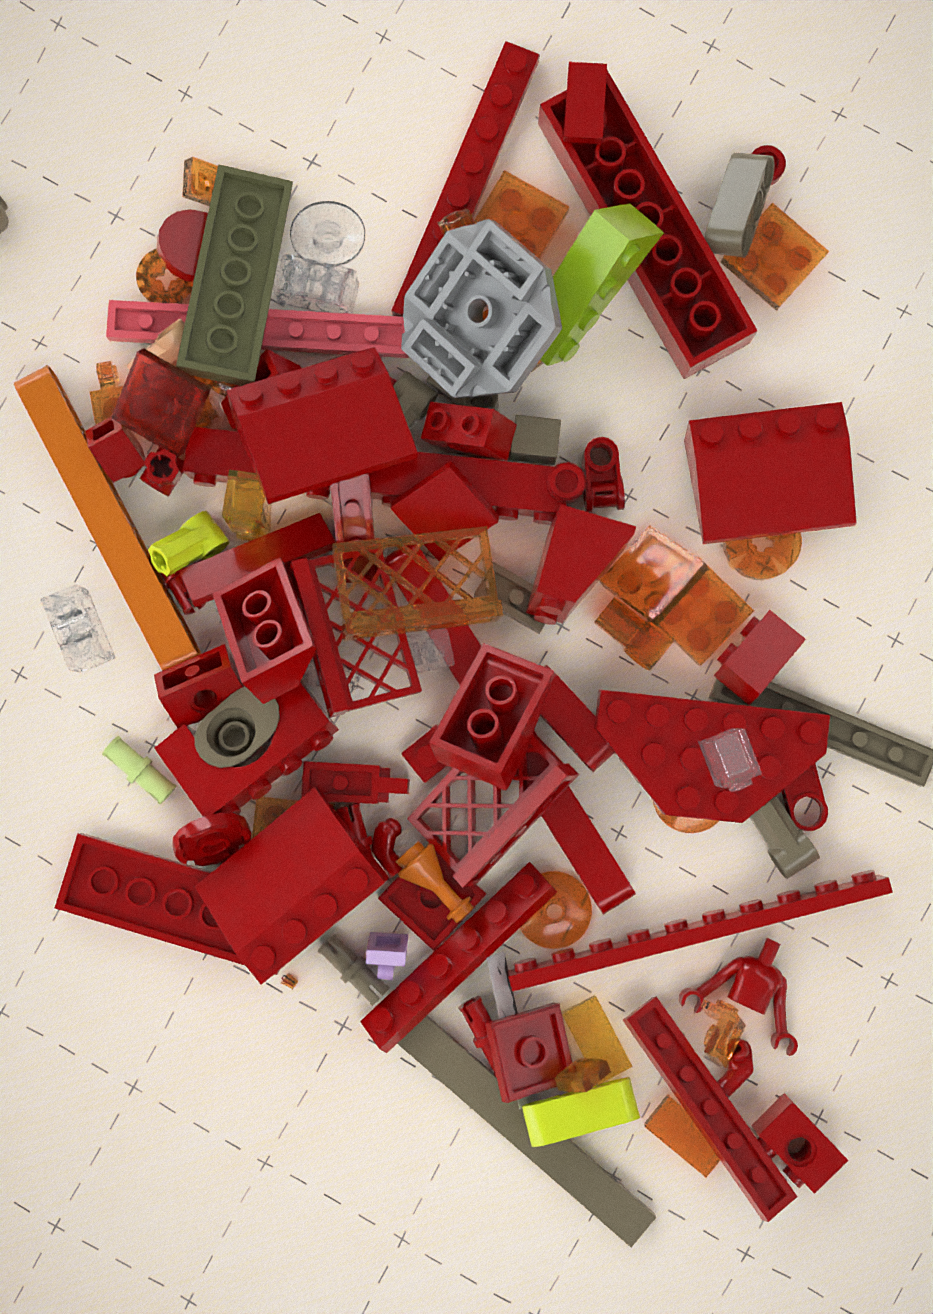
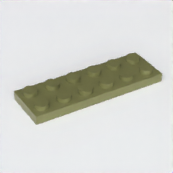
(234, 276)

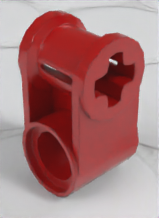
(602, 479)

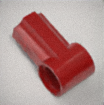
(162, 471)

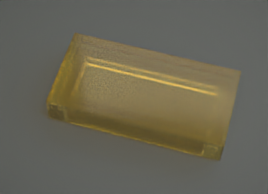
(596, 1036)

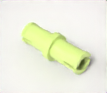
(139, 769)

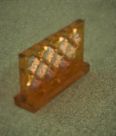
(424, 616)

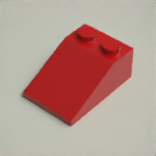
(492, 716)

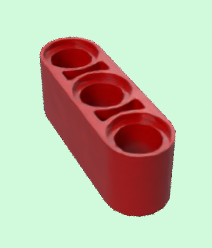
(574, 724)

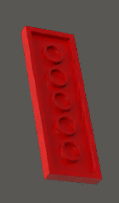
(141, 895)

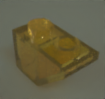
(246, 506)

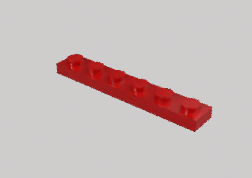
(457, 957)
(710, 1109)

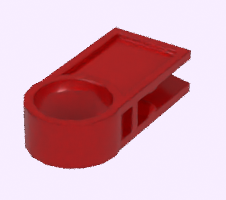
(809, 786)

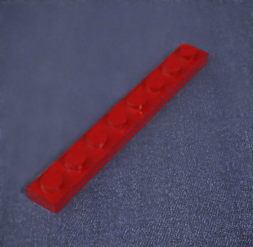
(478, 151)

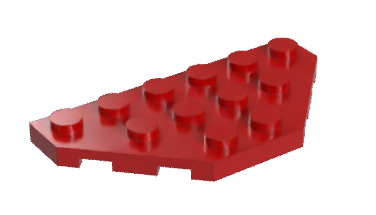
(662, 752)

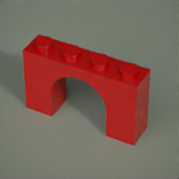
(216, 790)

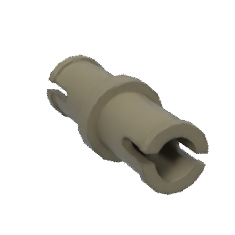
(353, 969)

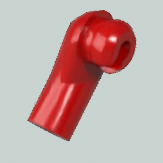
(383, 845)
(739, 1068)

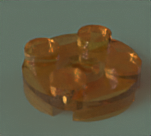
(764, 565)

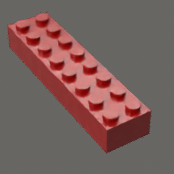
(680, 276)

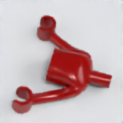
(753, 987)

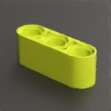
(580, 1112)

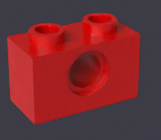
(468, 430)
(197, 685)
(816, 1160)

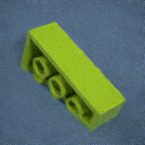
(596, 270)

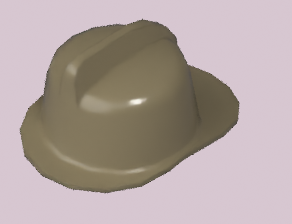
(236, 729)

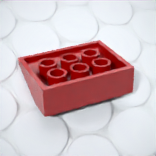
(321, 424)
(771, 472)
(290, 885)

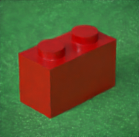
(759, 657)

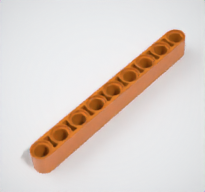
(106, 518)

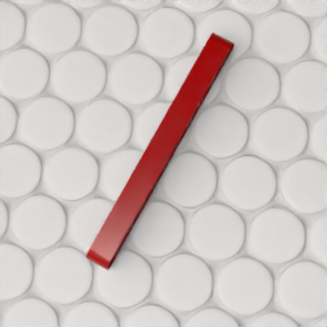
(566, 815)

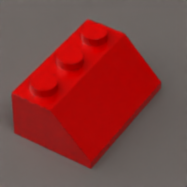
(266, 630)

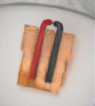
(289, 981)

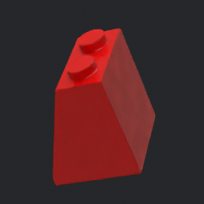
(573, 560)

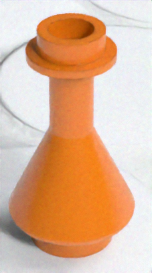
(422, 868)

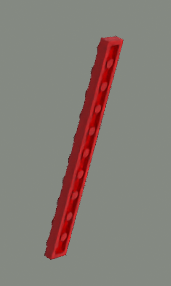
(713, 925)

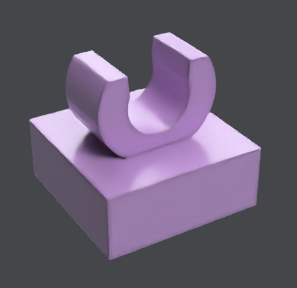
(387, 952)

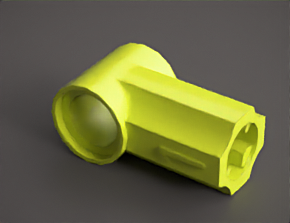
(195, 540)

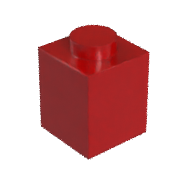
(115, 449)

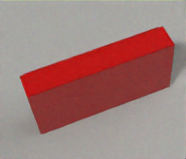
(585, 102)

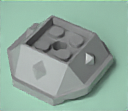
(446, 306)

